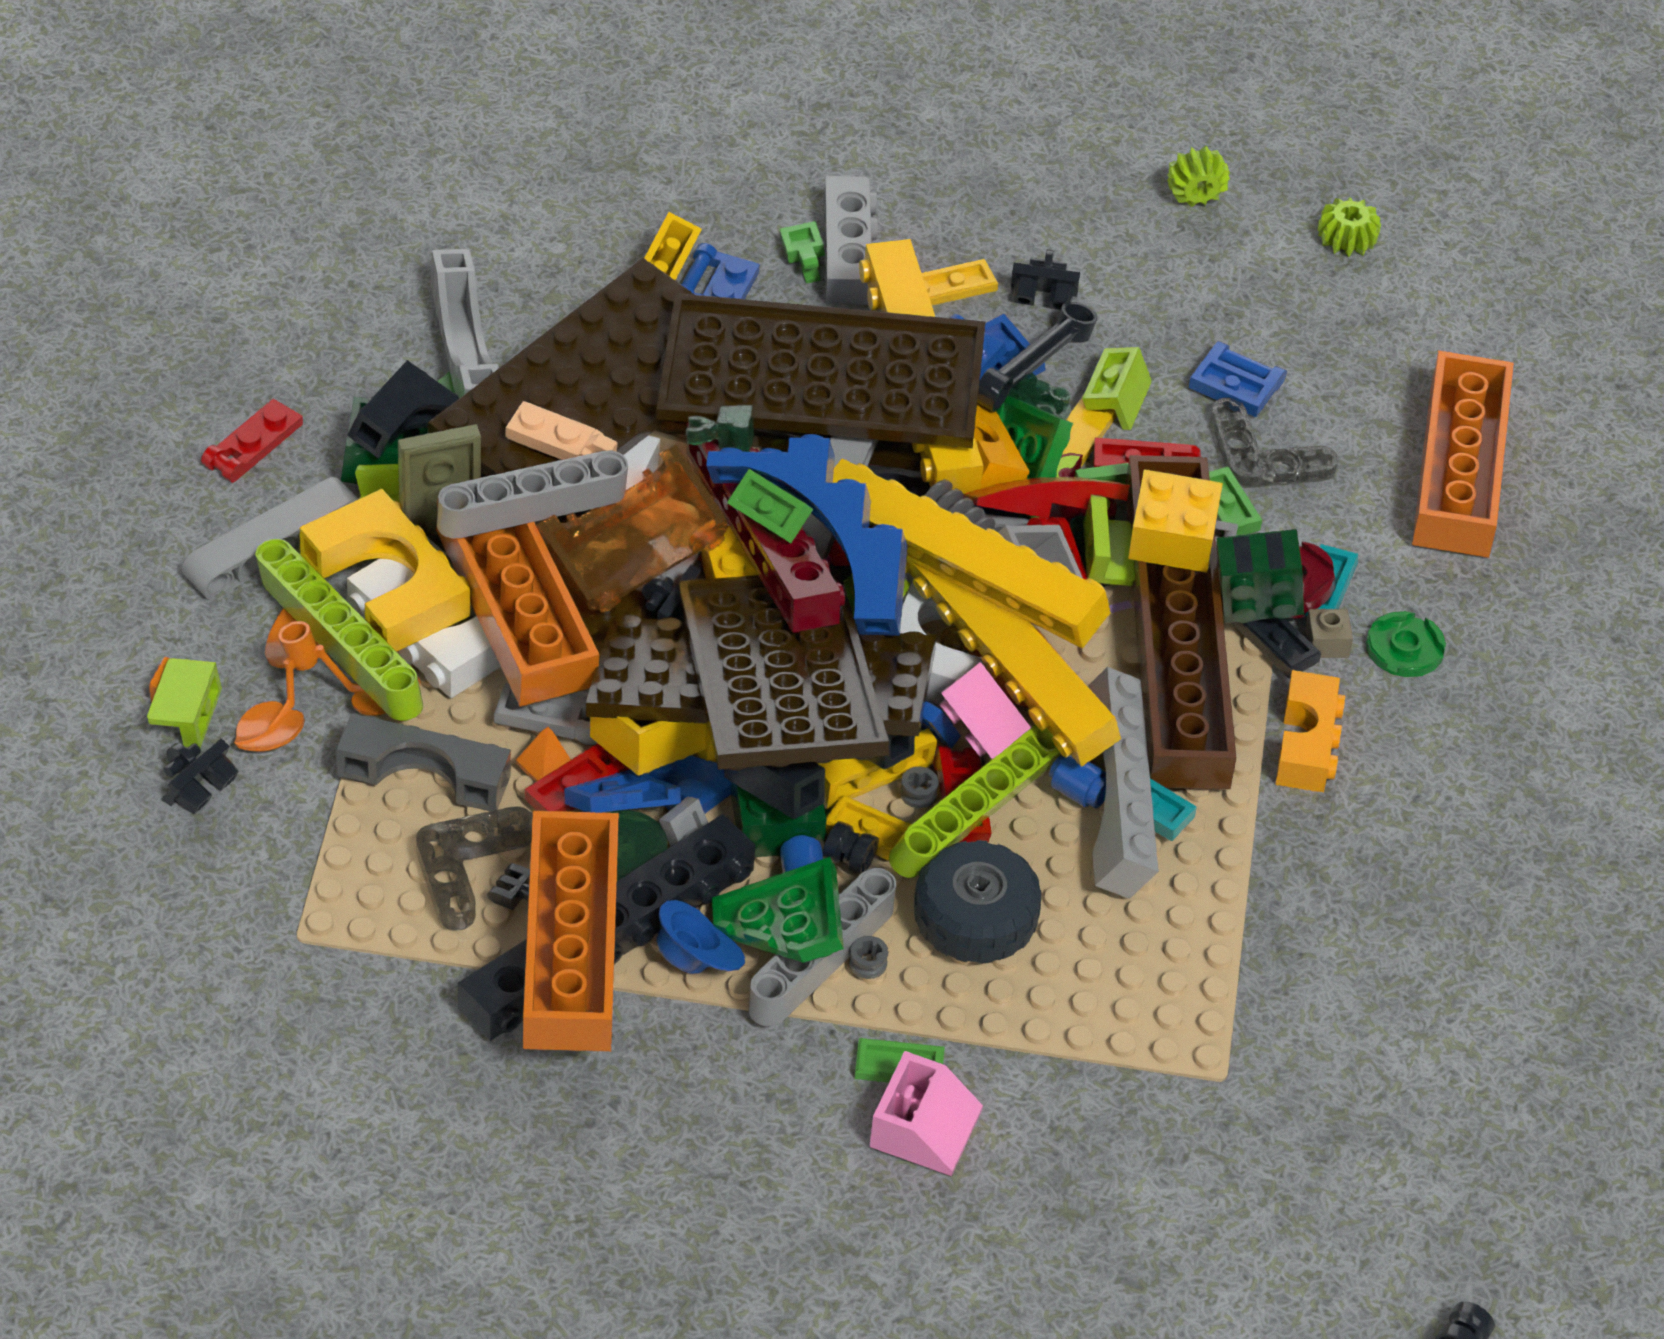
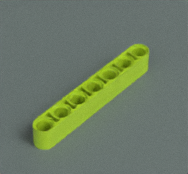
(340, 629)
(974, 801)

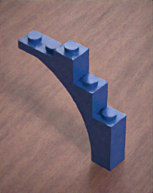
(843, 507)

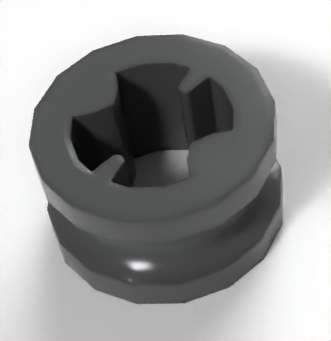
(919, 777)
(868, 945)

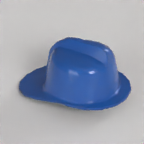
(693, 942)

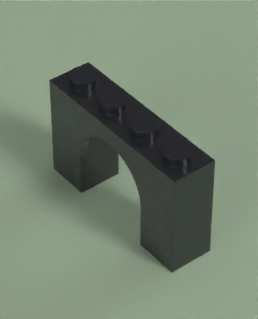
(402, 404)
(801, 786)

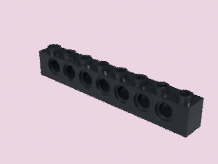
(685, 872)

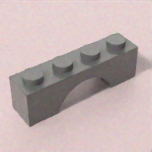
(378, 748)

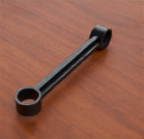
(1073, 324)

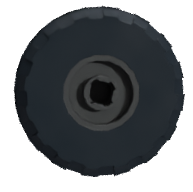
(977, 902)

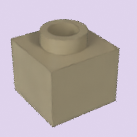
(1330, 632)

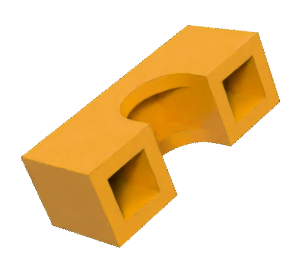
(997, 450)
(1306, 756)

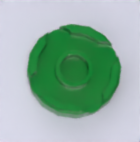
(1404, 654)

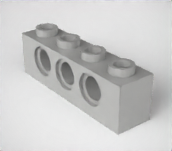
(846, 233)

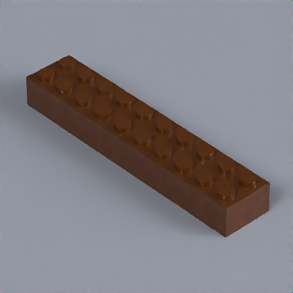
(1182, 656)

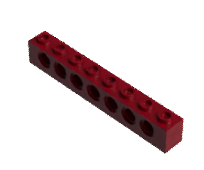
(790, 571)

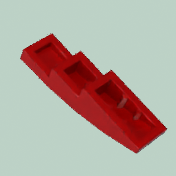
(1037, 494)

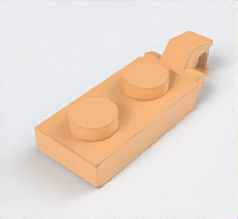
(555, 433)

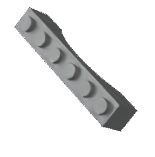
(459, 318)
(1126, 839)

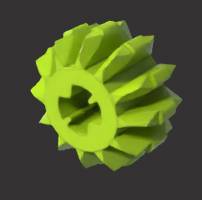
(1198, 176)
(1349, 226)

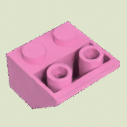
(984, 710)
(925, 1115)

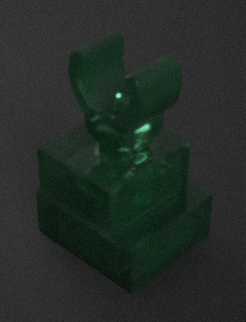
(732, 429)

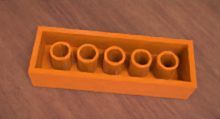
(1463, 454)
(525, 612)
(571, 931)

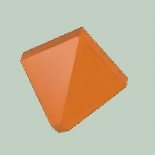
(542, 755)

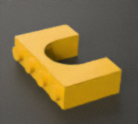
(380, 530)

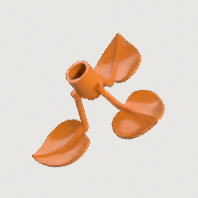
(275, 724)

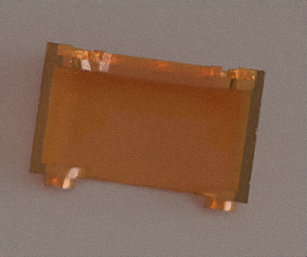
(638, 538)

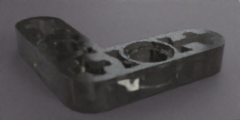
(1262, 462)
(457, 848)

